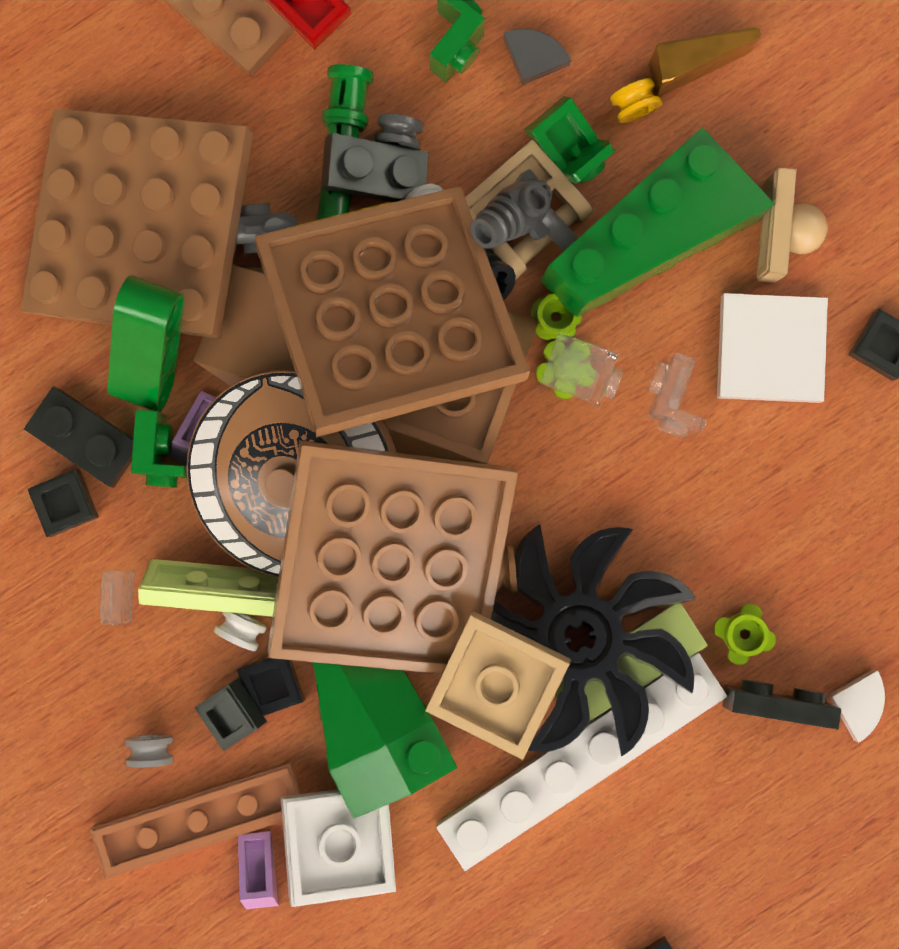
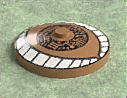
(246, 463)

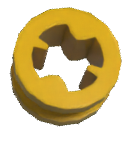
(636, 100)

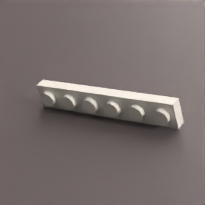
(566, 773)

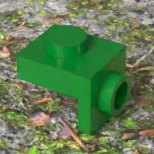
(458, 46)
(570, 141)

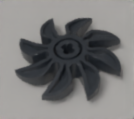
(583, 608)

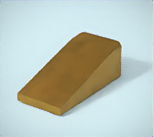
(691, 58)

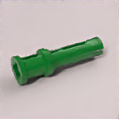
(344, 117)

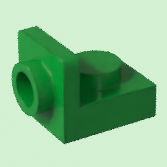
(150, 443)

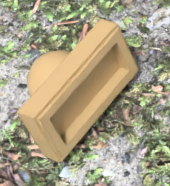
(786, 227)

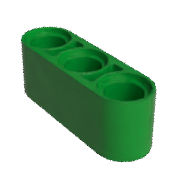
(144, 343)

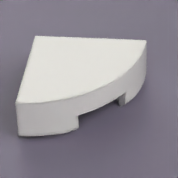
(861, 704)

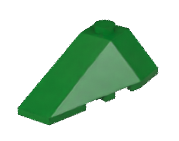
(377, 736)

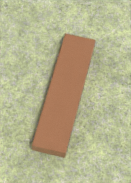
(193, 820)

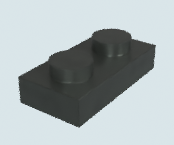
(371, 168)
(82, 436)
(804, 707)

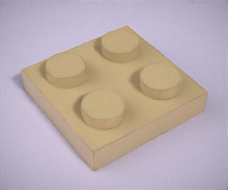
(498, 685)

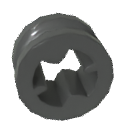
(399, 130)

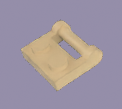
(531, 157)

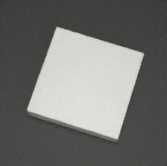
(772, 348)
(332, 852)

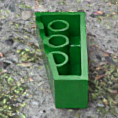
(667, 217)

